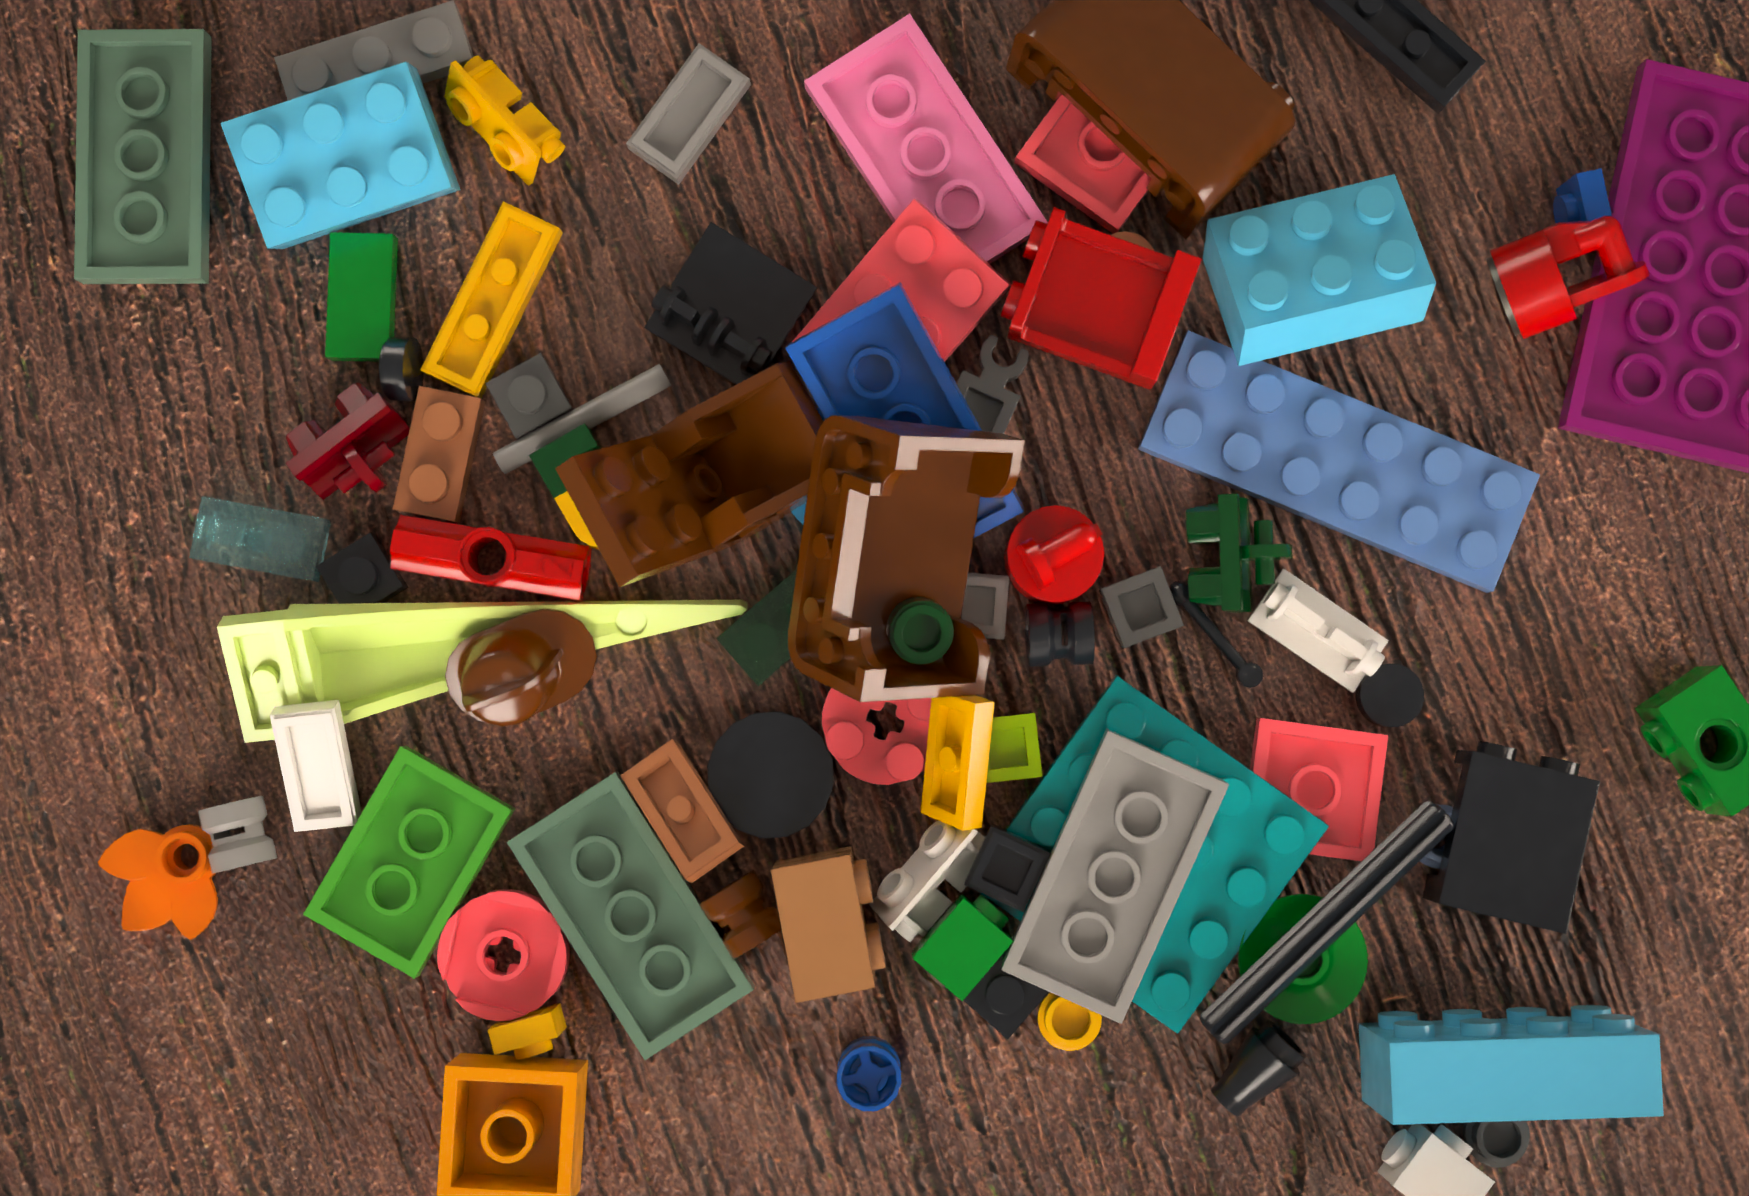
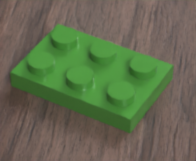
(409, 861)

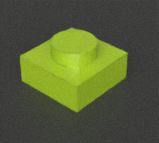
(1014, 749)

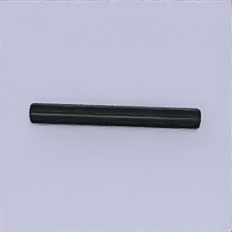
(1326, 922)

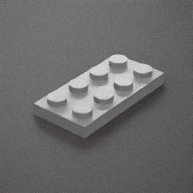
(1114, 876)

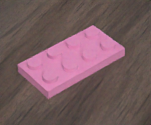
(923, 140)

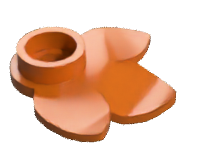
(160, 882)

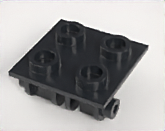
(729, 306)

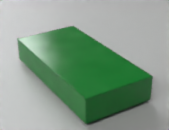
(360, 295)

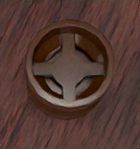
(741, 911)

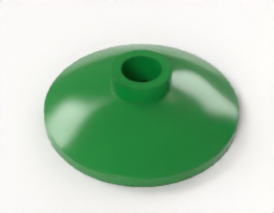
(1327, 983)

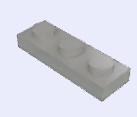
(423, 39)

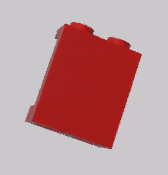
(1099, 299)

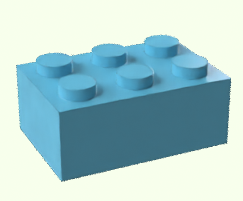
(340, 156)
(1317, 269)

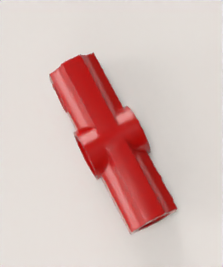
(453, 552)

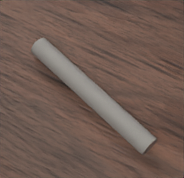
(591, 413)

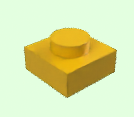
(528, 1034)

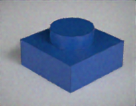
(1582, 198)

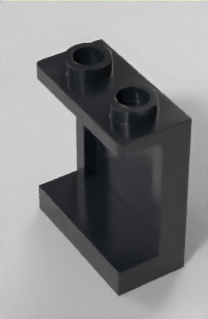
(1515, 838)

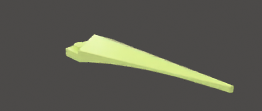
(399, 652)

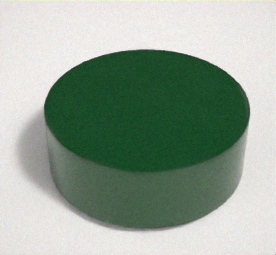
(919, 630)

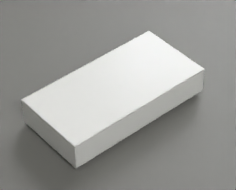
(316, 765)

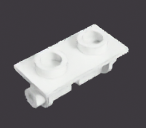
(1319, 631)
(910, 895)

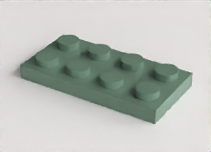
(143, 156)
(630, 915)

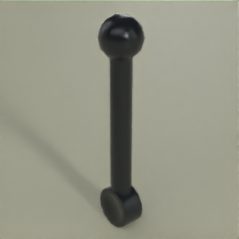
(1248, 673)

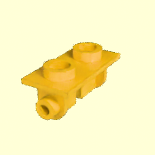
(481, 98)

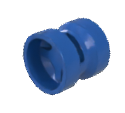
(870, 1085)

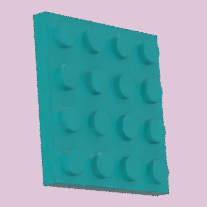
(1238, 873)

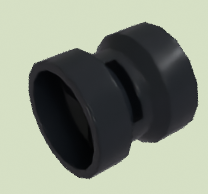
(1044, 635)

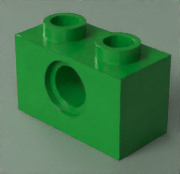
(1674, 728)

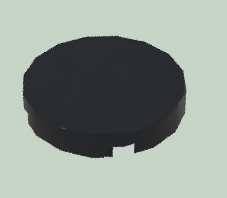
(771, 774)

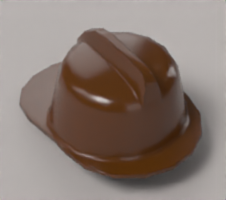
(521, 667)

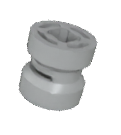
(240, 849)

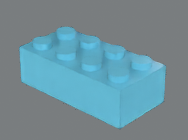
(1510, 1066)

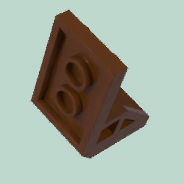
(700, 477)

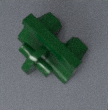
(1229, 525)

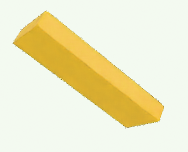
(492, 300)

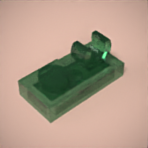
(761, 635)

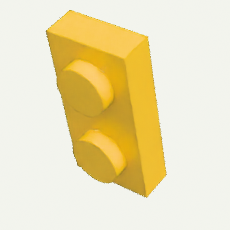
(957, 760)

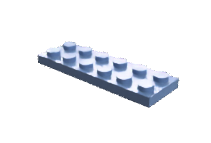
(1339, 462)

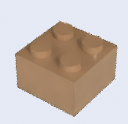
(825, 923)

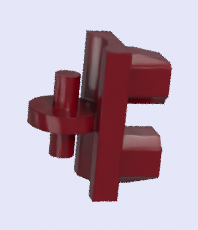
(350, 448)

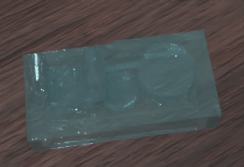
(260, 539)

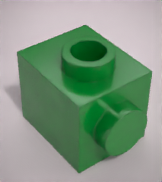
(964, 944)

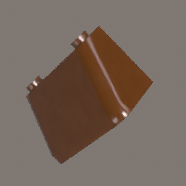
(1159, 93)
(885, 524)

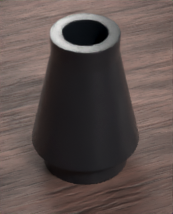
(1258, 1068)

